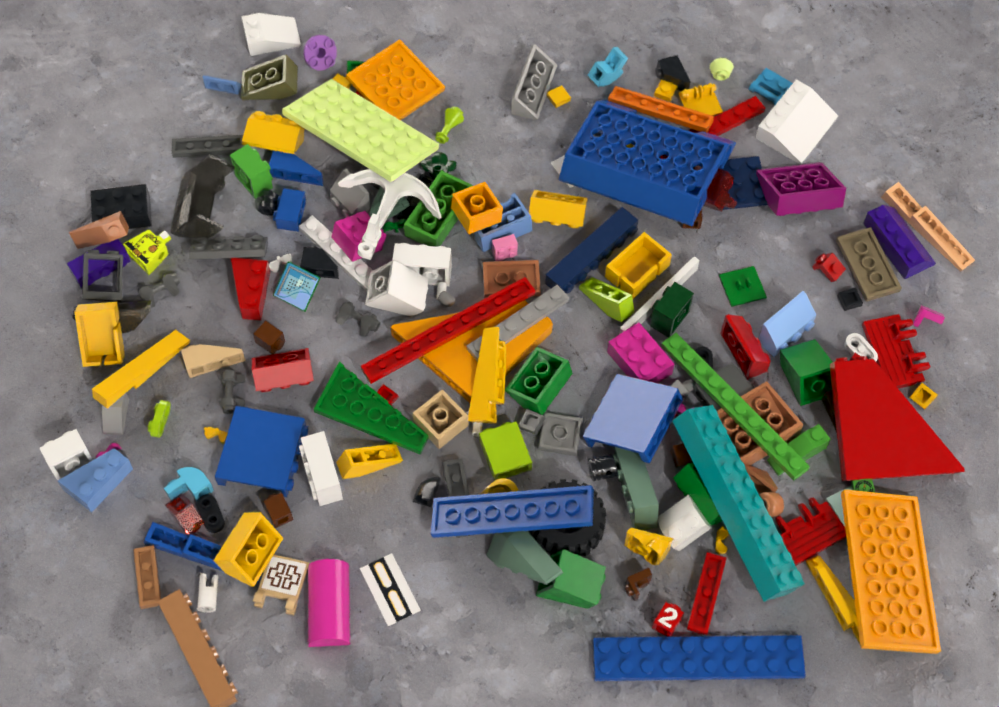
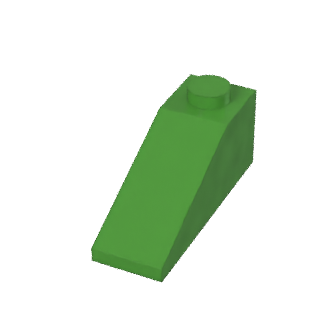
(806, 445)

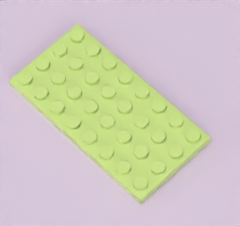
(360, 129)

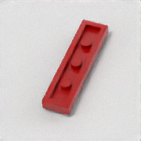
(706, 593)

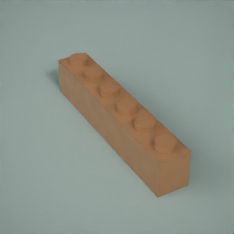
(197, 651)

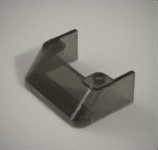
(197, 197)

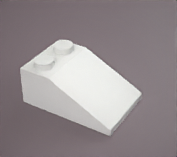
(270, 33)

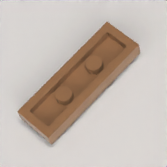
(147, 576)

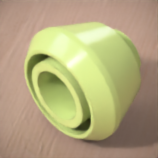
(721, 68)

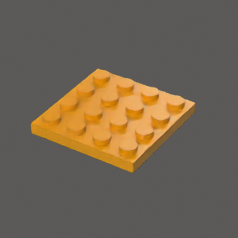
(395, 81)

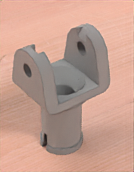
(684, 388)

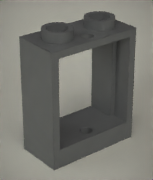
(102, 296)

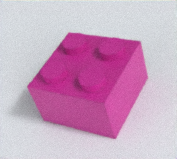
(349, 234)

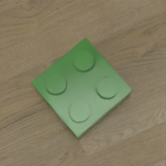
(252, 171)

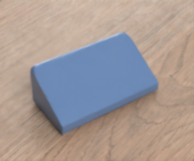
(222, 85)

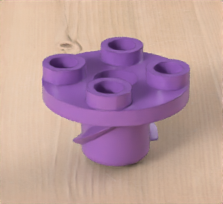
(320, 52)

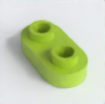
(160, 418)

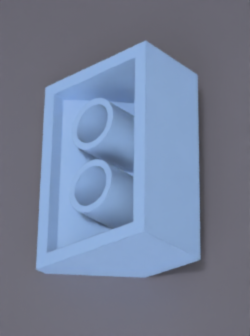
(787, 324)

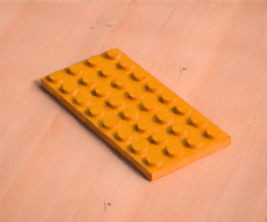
(890, 572)

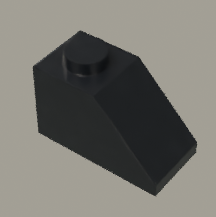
(672, 71)
(319, 263)

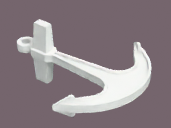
(402, 186)

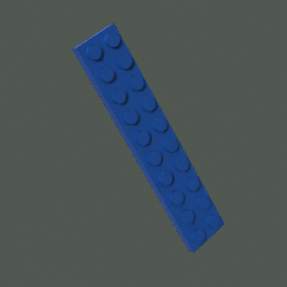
(698, 658)

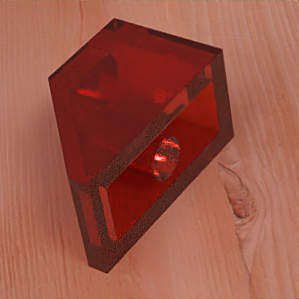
(185, 514)

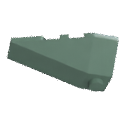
(523, 555)

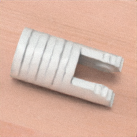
(207, 595)

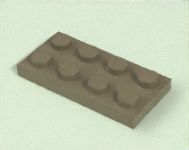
(868, 264)

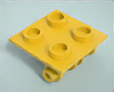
(701, 99)

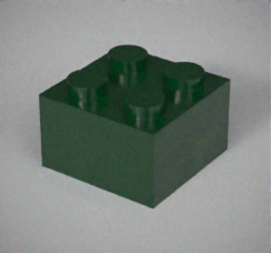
(671, 309)

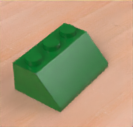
(539, 380)
(691, 484)

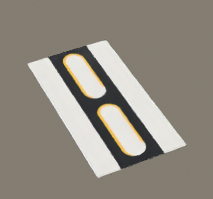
(390, 589)

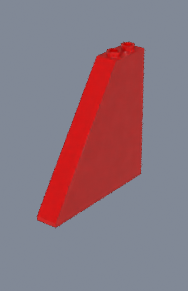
(880, 429)

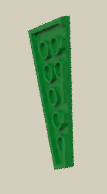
(362, 408)

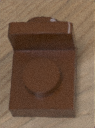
(638, 580)

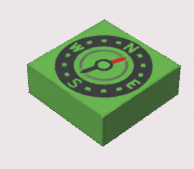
(863, 485)

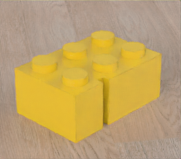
(638, 265)
(99, 334)

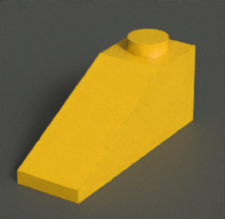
(366, 460)

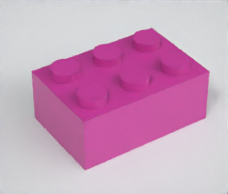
(640, 355)

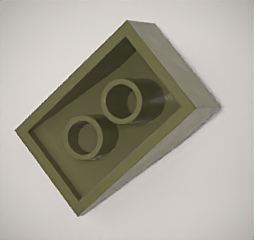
(270, 80)

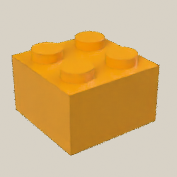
(476, 207)

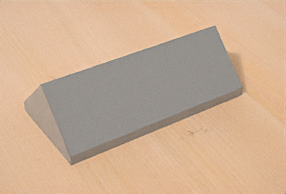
(533, 84)

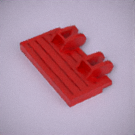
(894, 355)
(811, 537)

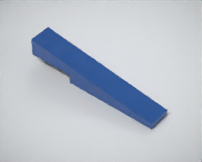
(184, 546)

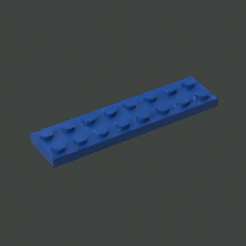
(512, 511)

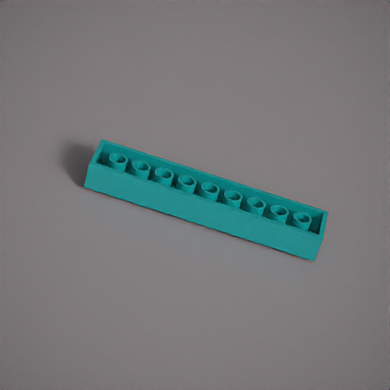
(738, 502)

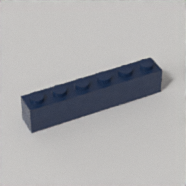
(592, 251)

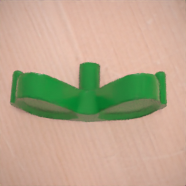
(390, 225)

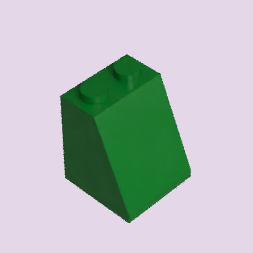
(807, 371)
(578, 583)

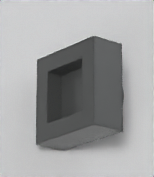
(531, 422)

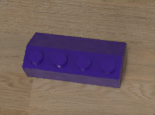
(898, 241)

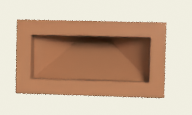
(761, 479)

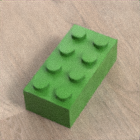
(426, 228)

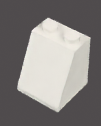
(397, 289)

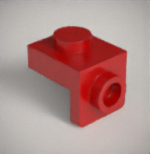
(830, 266)

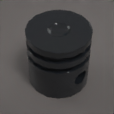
(602, 467)

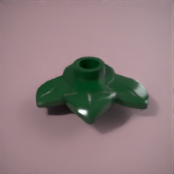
(437, 163)

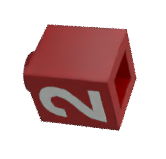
(668, 619)

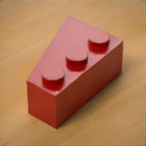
(251, 285)

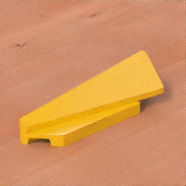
(489, 378)
(835, 593)

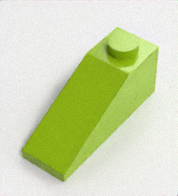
(609, 299)

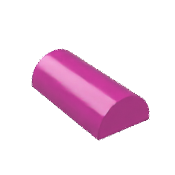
(328, 603)

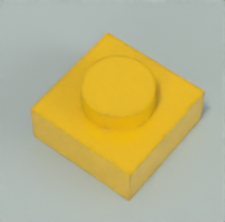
(665, 91)

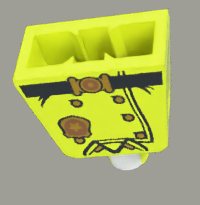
(148, 249)

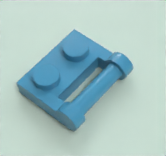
(771, 82)

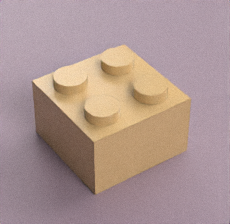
(440, 419)

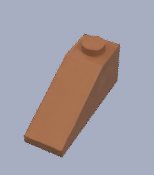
(100, 231)

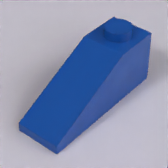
(292, 168)

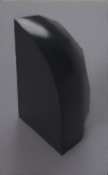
(426, 491)

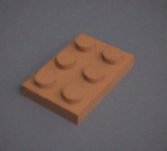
(504, 273)

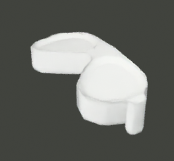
(274, 265)

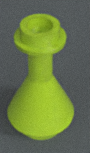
(453, 117)

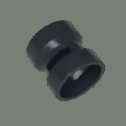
(268, 203)

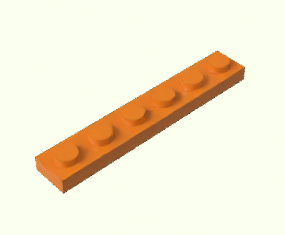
(662, 109)

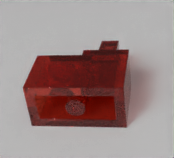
(718, 191)

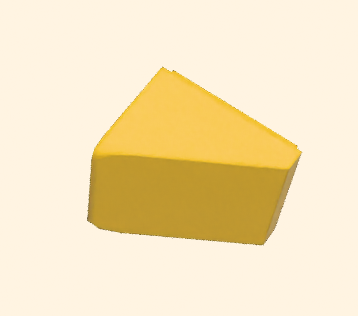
(923, 396)

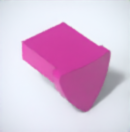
(929, 314)

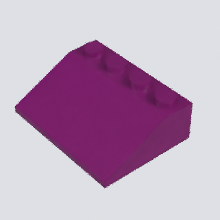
(801, 189)

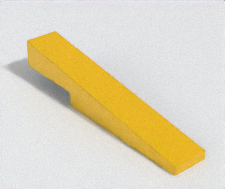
(139, 369)

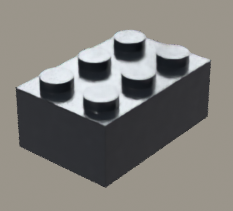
(130, 200)

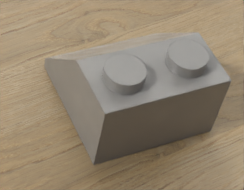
(349, 200)

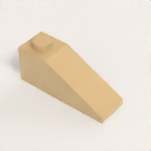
(207, 358)

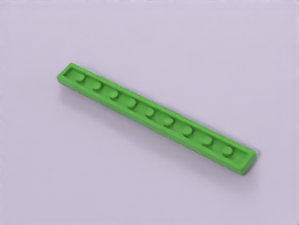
(735, 407)

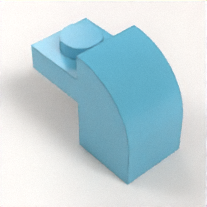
(610, 70)
(189, 479)

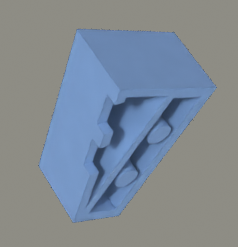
(514, 221)
(96, 479)

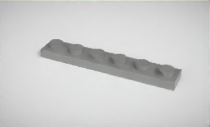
(525, 318)

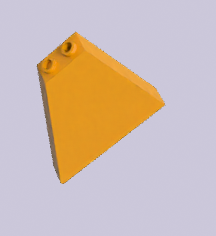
(455, 363)

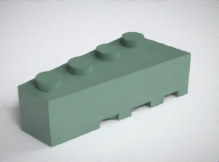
(636, 489)

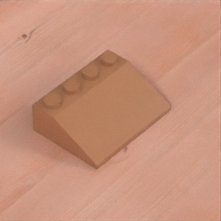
(773, 411)

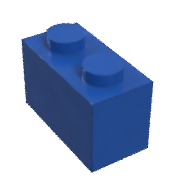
(290, 209)

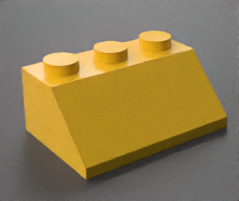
(273, 133)
(557, 208)
(249, 548)

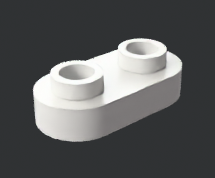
(863, 347)

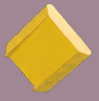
(649, 545)

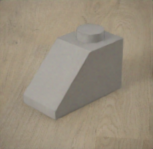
(115, 416)

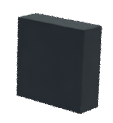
(850, 299)

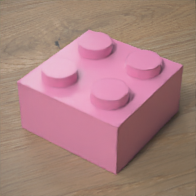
(504, 247)

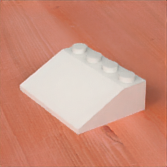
(796, 122)

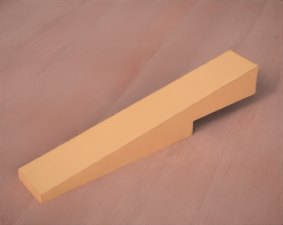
(928, 226)

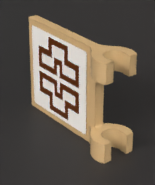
(282, 580)

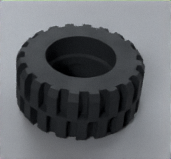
(579, 541)

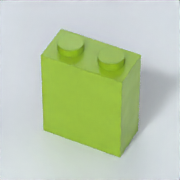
(505, 450)

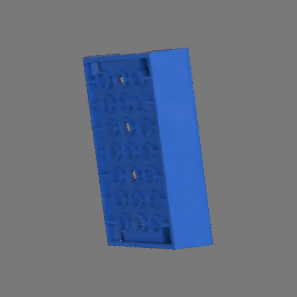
(637, 173)

